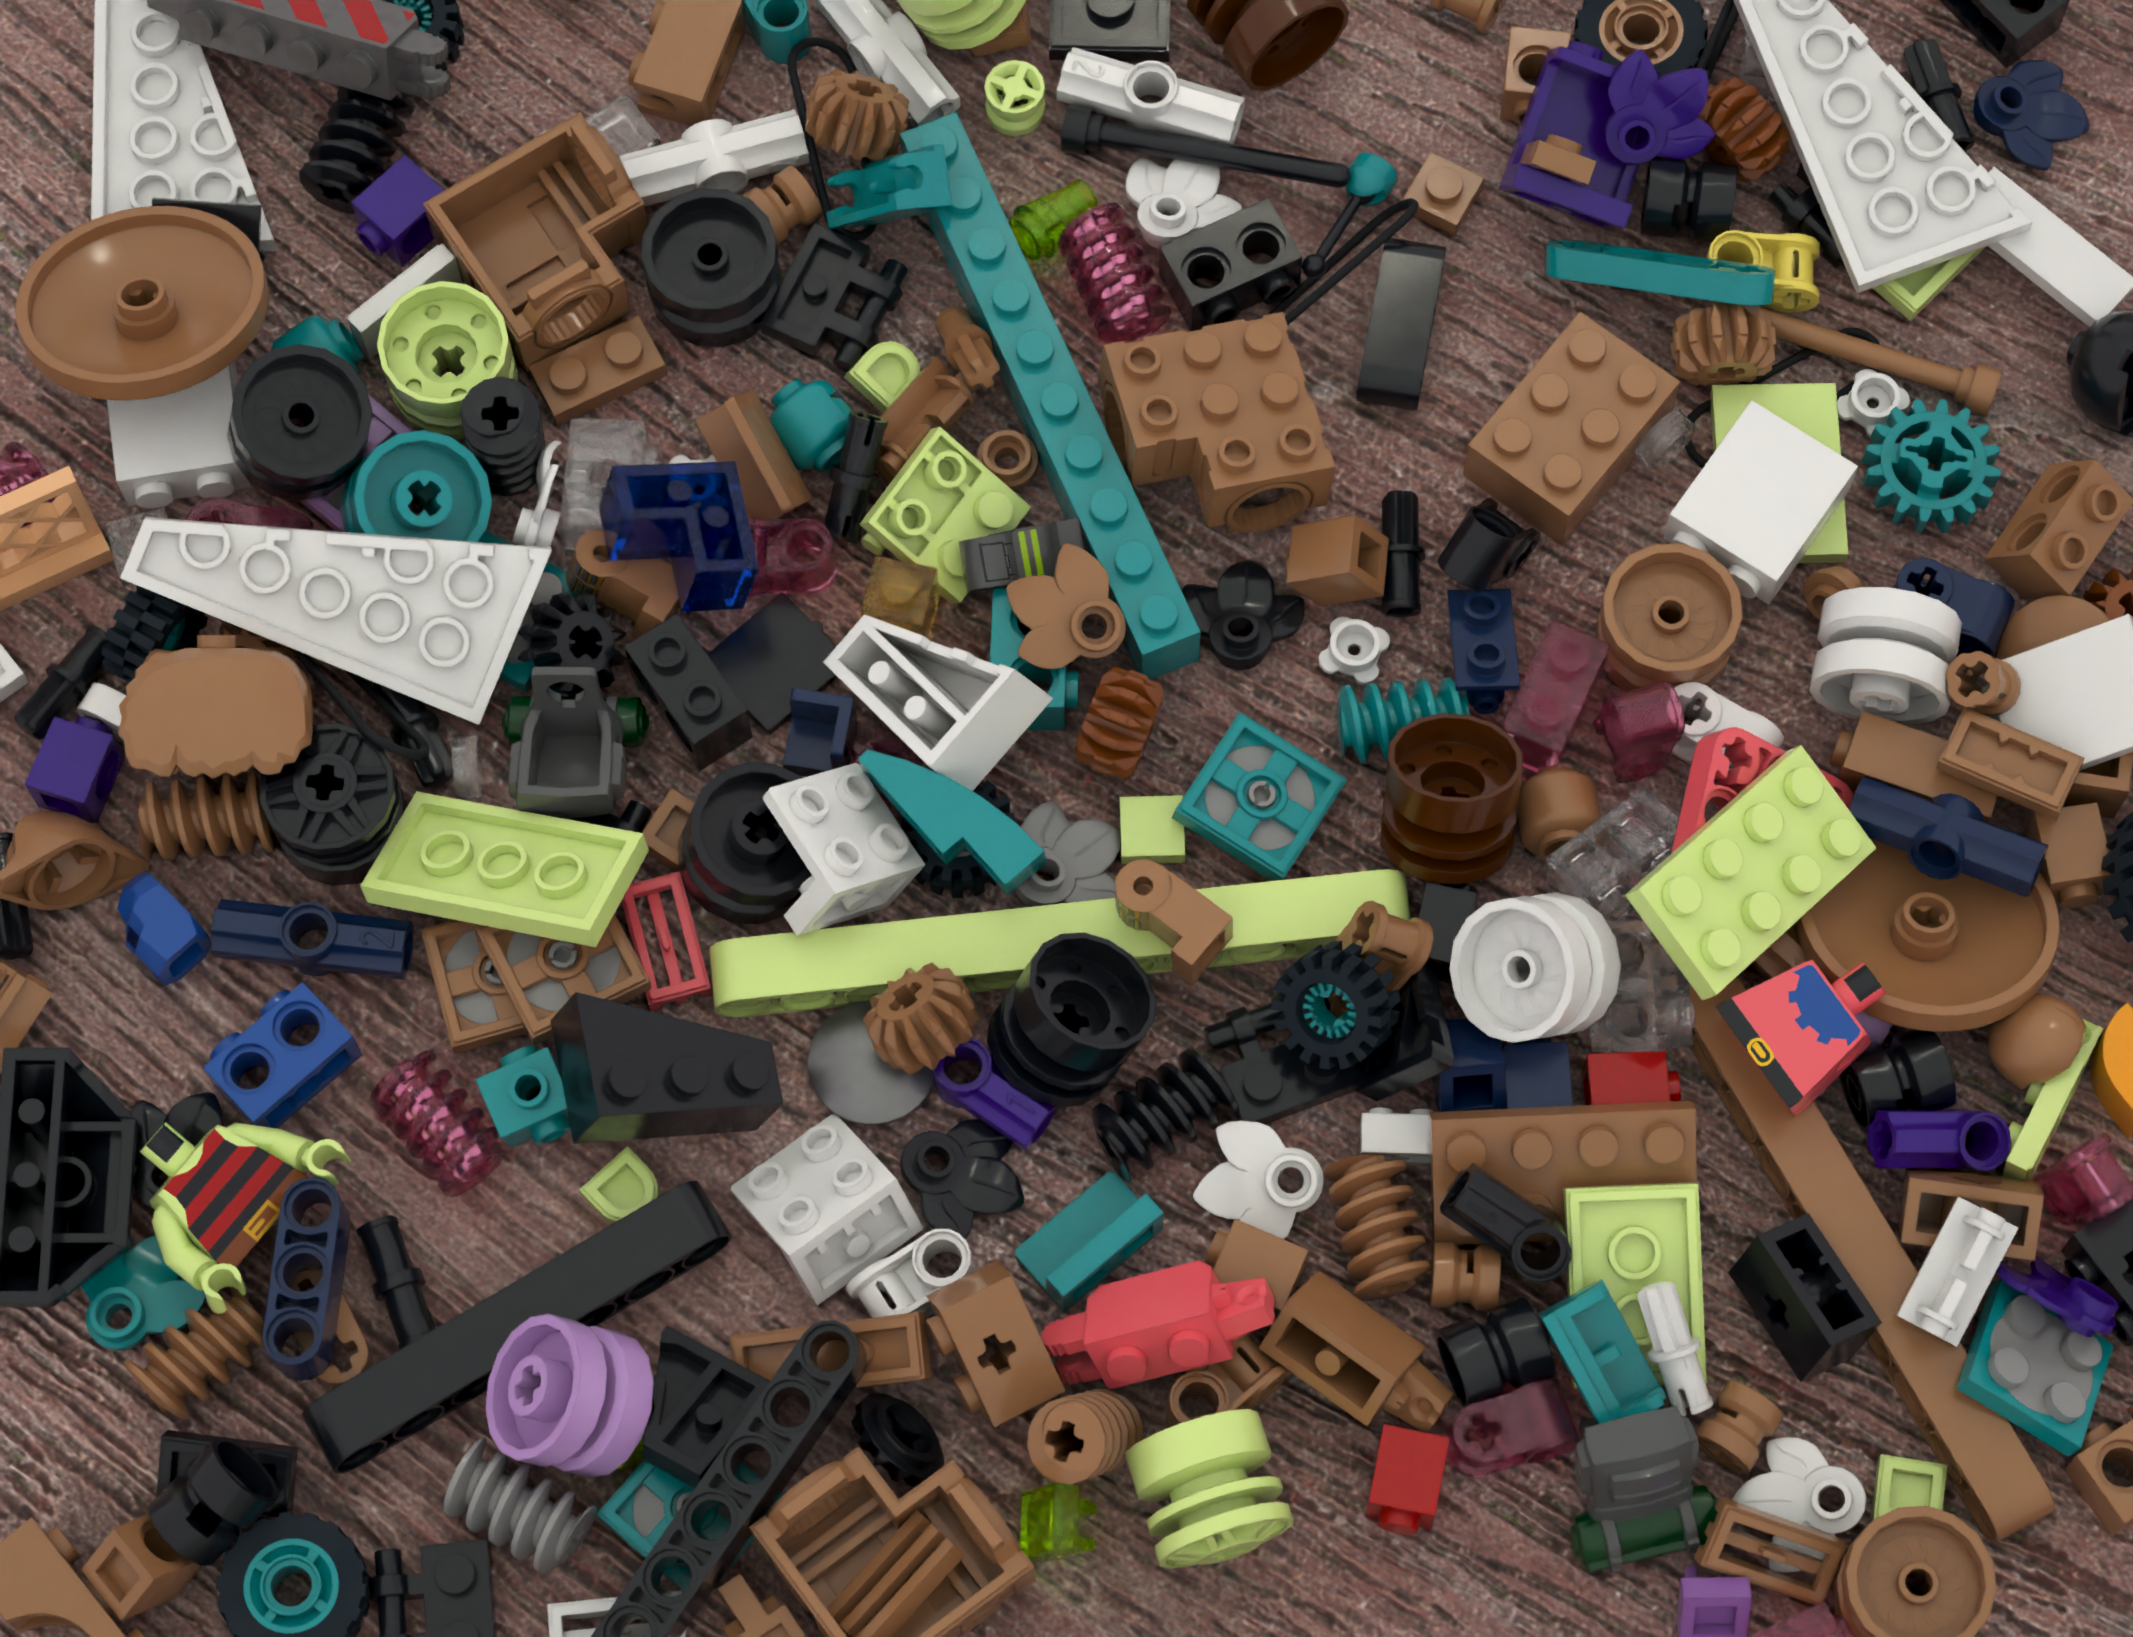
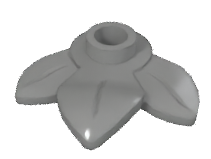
(1074, 857)

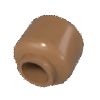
(1555, 808)

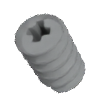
(516, 1510)

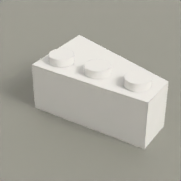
(938, 698)

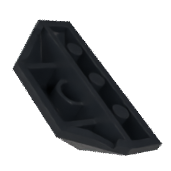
(61, 1176)

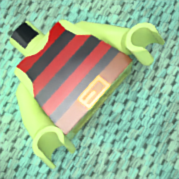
(226, 1196)

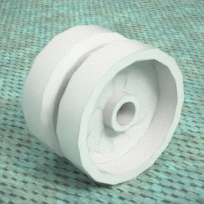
(1885, 654)
(1534, 967)

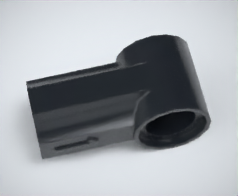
(1505, 1221)

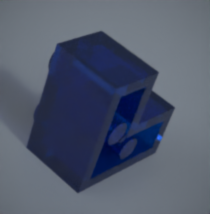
(685, 515)

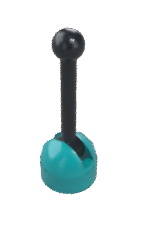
(1369, 185)

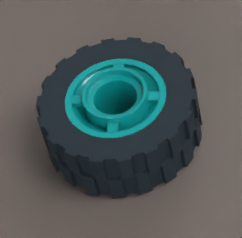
(286, 1548)

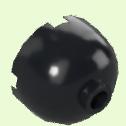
(2104, 372)

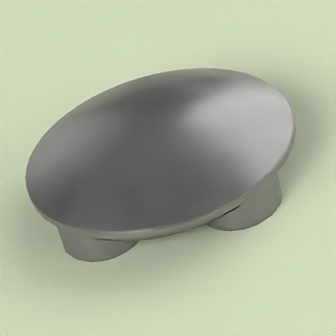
(855, 1079)

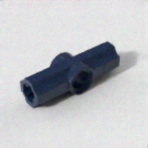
(1948, 836)
(273, 932)

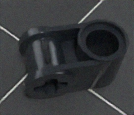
(1487, 547)

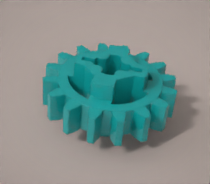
(1957, 459)

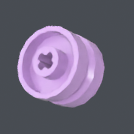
(569, 1396)

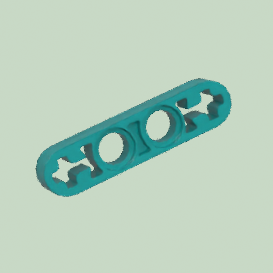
(1660, 272)

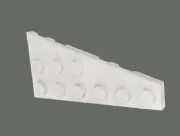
(159, 118)
(1872, 147)
(383, 607)

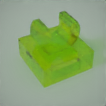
(1051, 1522)

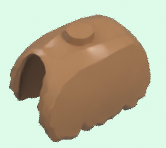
(216, 710)

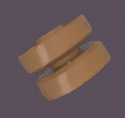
(1669, 617)
(1937, 1551)

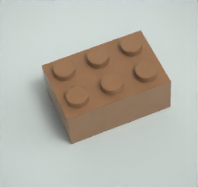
(1570, 428)

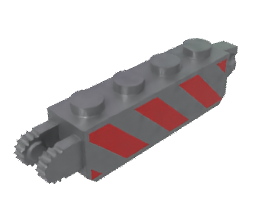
(341, 42)

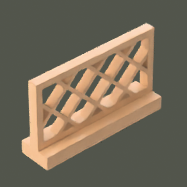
(53, 548)

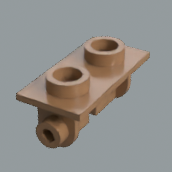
(928, 402)

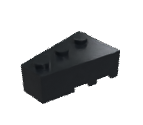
(657, 1074)

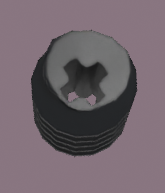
(351, 146)
(504, 433)
(1161, 1111)

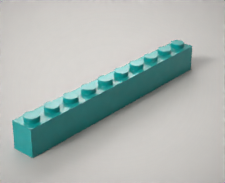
(1056, 406)

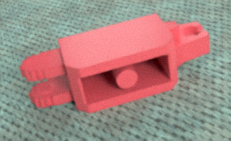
(1157, 1325)

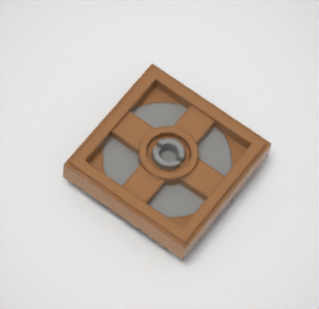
(546, 972)
(469, 988)

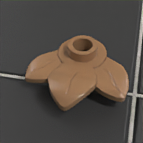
(1059, 605)

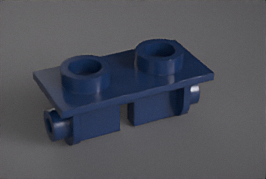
(1483, 646)

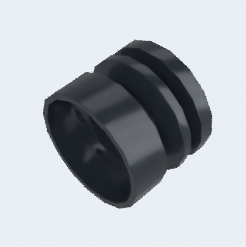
(339, 836)
(1071, 1019)

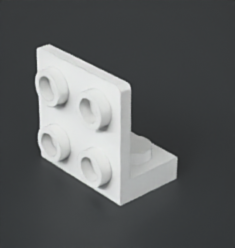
(846, 842)
(828, 1206)

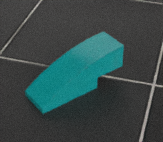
(955, 819)

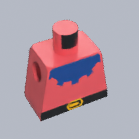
(1803, 1027)

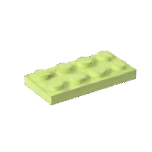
(505, 868)
(1750, 872)

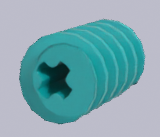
(1378, 720)

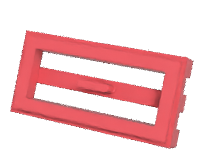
(677, 990)

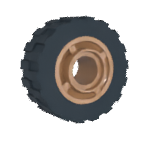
(1671, 27)

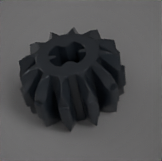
(590, 634)

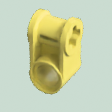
(1775, 251)

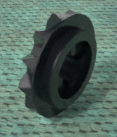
(898, 1438)

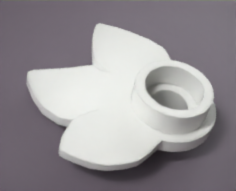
(1175, 198)
(539, 526)
(1248, 1180)
(1794, 1490)

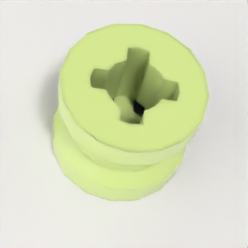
(1011, 83)

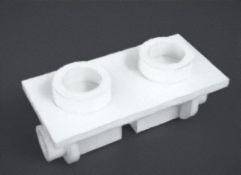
(1957, 1271)

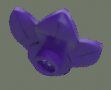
(1661, 106)
(2076, 1301)

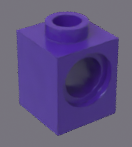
(393, 212)
(75, 768)

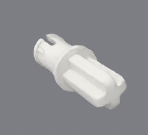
(1674, 1348)

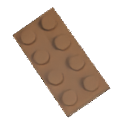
(1560, 1148)

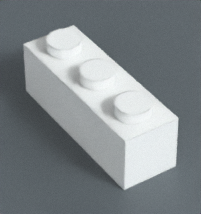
(1396, 1135)

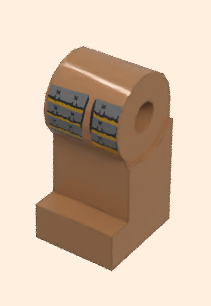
(635, 588)
(1175, 912)

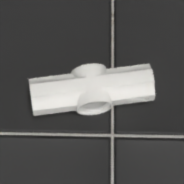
(893, 51)
(1116, 87)
(717, 156)

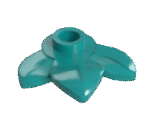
(145, 1287)

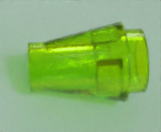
(1044, 218)

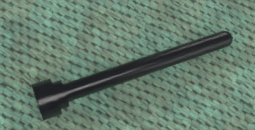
(1088, 132)

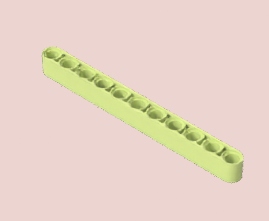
(995, 946)

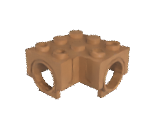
(542, 236)
(1225, 412)
(847, 1512)

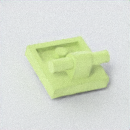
(937, 502)

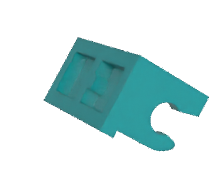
(893, 188)
(1602, 1354)

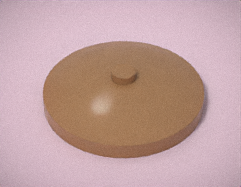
(142, 303)
(1940, 948)

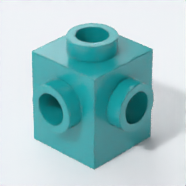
(509, 1095)

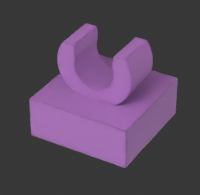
(1713, 1605)

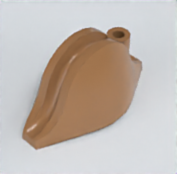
(64, 862)

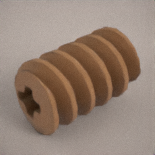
(202, 819)
(1375, 1225)
(199, 1354)
(1083, 1435)

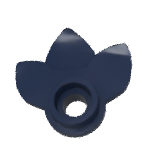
(2034, 114)

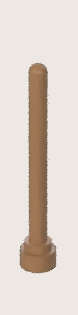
(1970, 387)

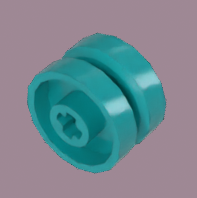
(424, 467)

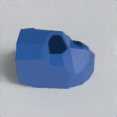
(161, 930)

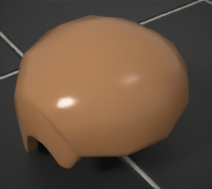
(2036, 1040)

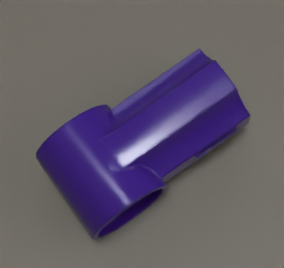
(993, 1097)
(1938, 1139)

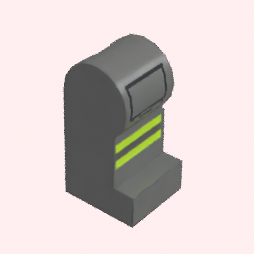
(1016, 553)

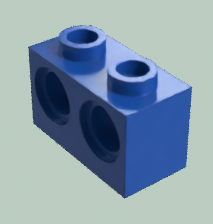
(294, 1071)

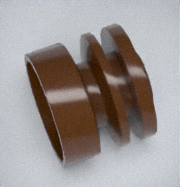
(1271, 38)
(1451, 798)

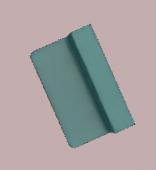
(1089, 1240)

